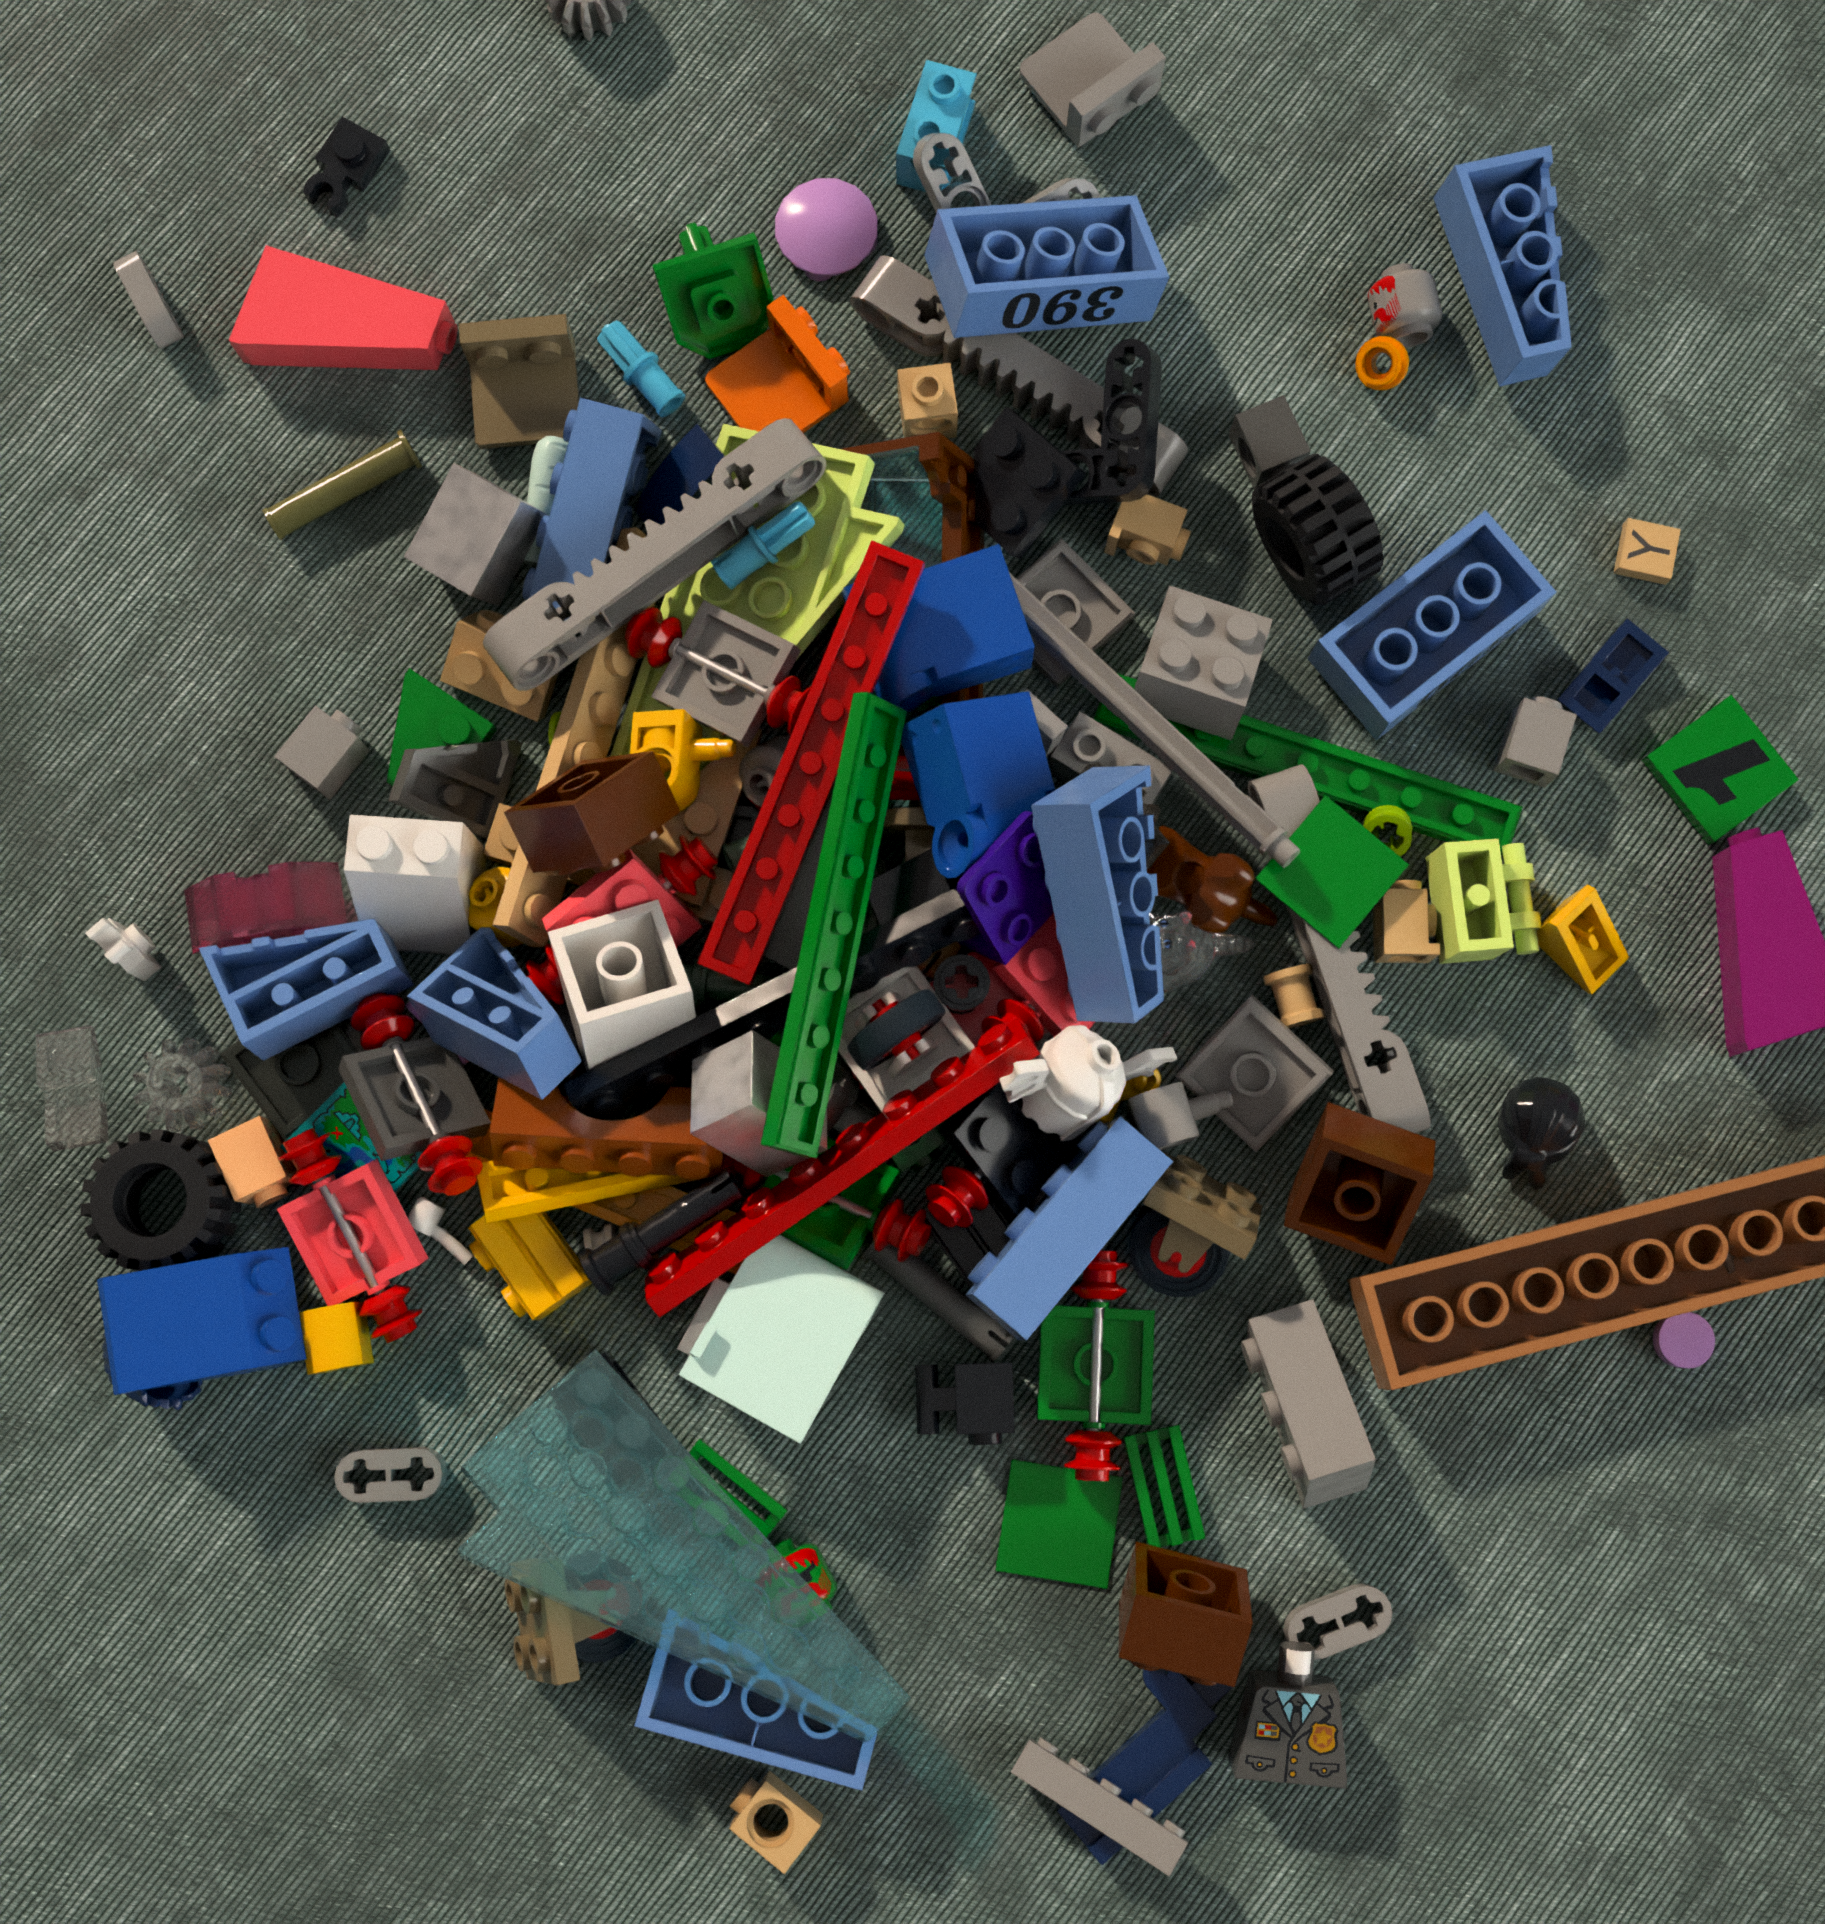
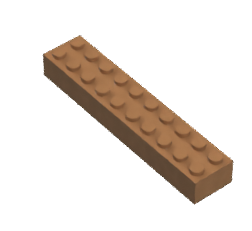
(1593, 1275)

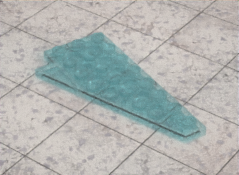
(640, 1537)

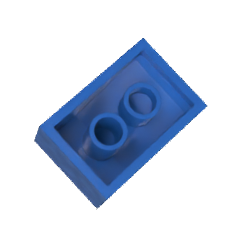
(201, 1320)

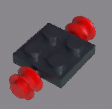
(1003, 1157)

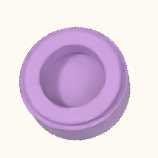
(1684, 1340)

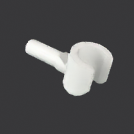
(425, 1218)

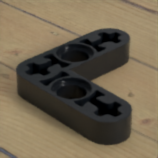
(1109, 461)

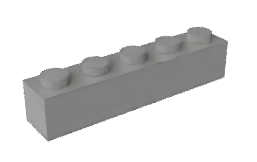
(1101, 1805)

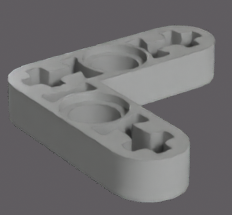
(960, 163)

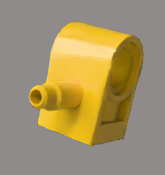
(678, 748)

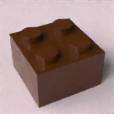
(593, 814)
(1360, 1183)
(1184, 1615)

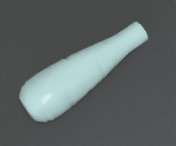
(545, 456)

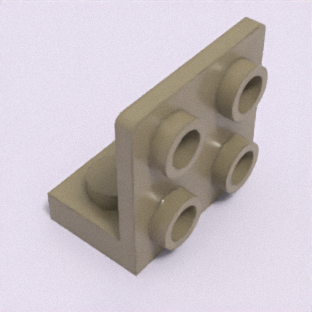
(520, 378)

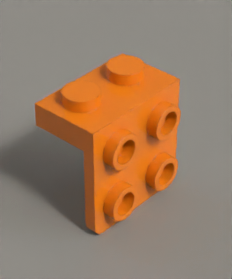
(781, 374)

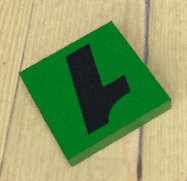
(1720, 770)

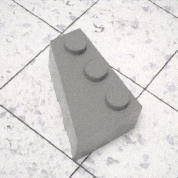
(1308, 1404)

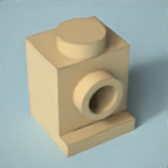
(1149, 531)
(1404, 925)

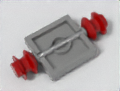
(720, 670)

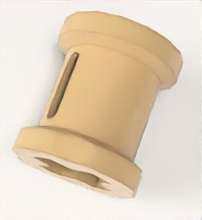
(1294, 995)

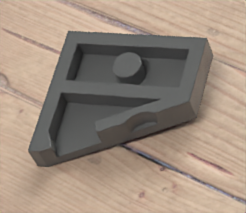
(457, 782)

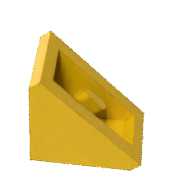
(1583, 939)

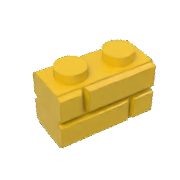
(532, 1260)

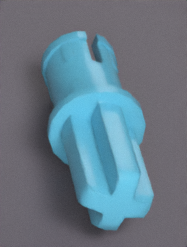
(640, 368)
(762, 544)

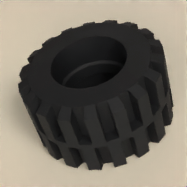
(1317, 529)
(117, 1195)

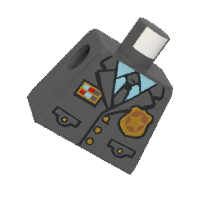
(1290, 1724)

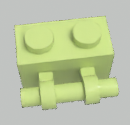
(1472, 900)

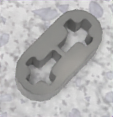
(148, 299)
(390, 1460)
(1334, 1606)

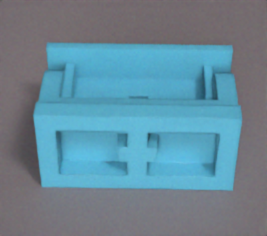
(938, 106)

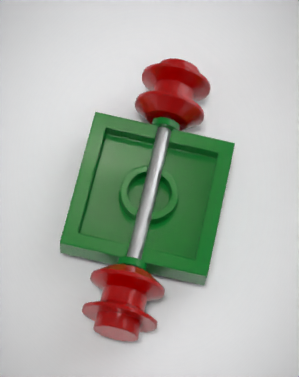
(843, 1222)
(1096, 1367)

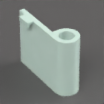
(781, 1336)

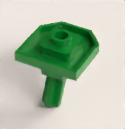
(715, 292)

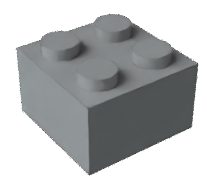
(1202, 662)

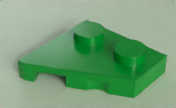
(432, 719)

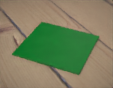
(1336, 873)
(1058, 1525)

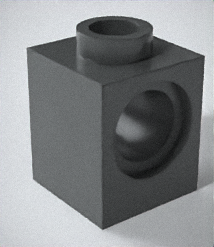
(1268, 440)

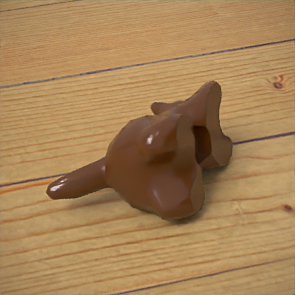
(1209, 887)

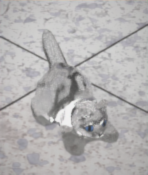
(1190, 951)

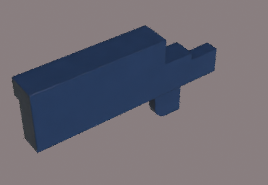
(1159, 1756)

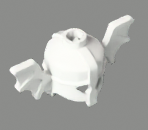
(1076, 1080)

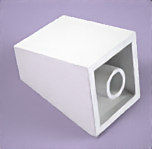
(414, 879)
(621, 981)

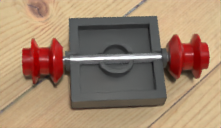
(414, 1096)

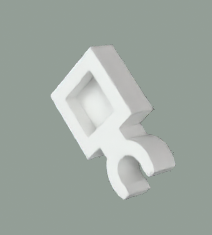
(126, 946)

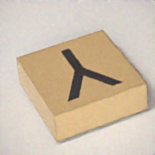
(1647, 551)

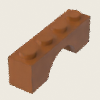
(557, 1136)

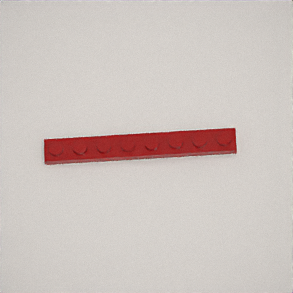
(810, 764)
(854, 1155)

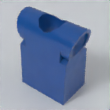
(956, 631)
(975, 773)

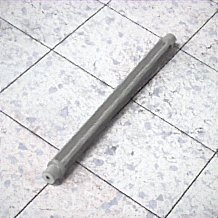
(1155, 730)

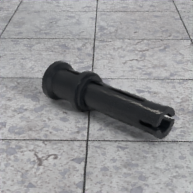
(640, 1243)

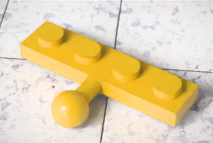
(518, 1193)

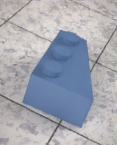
(303, 982)
(495, 1016)

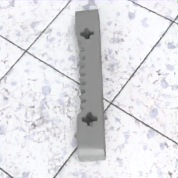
(900, 298)
(770, 471)
(1381, 1092)

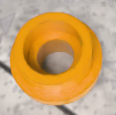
(1366, 363)

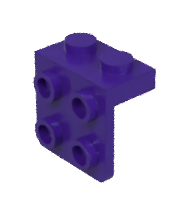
(1007, 892)

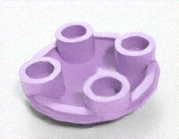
(826, 227)

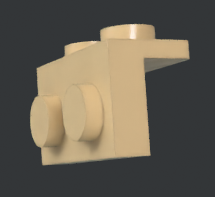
(475, 672)

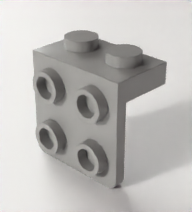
(1092, 77)

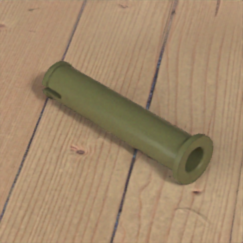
(341, 486)

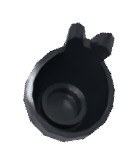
(1539, 1127)

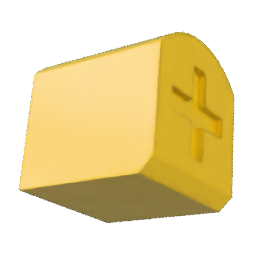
(335, 1338)

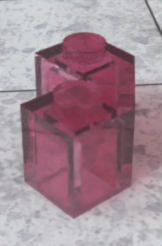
(273, 904)

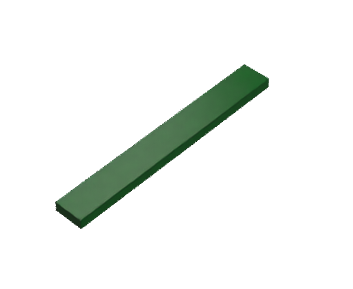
(1350, 778)
(834, 927)

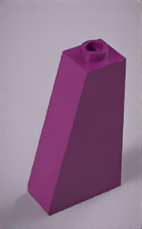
(1766, 944)

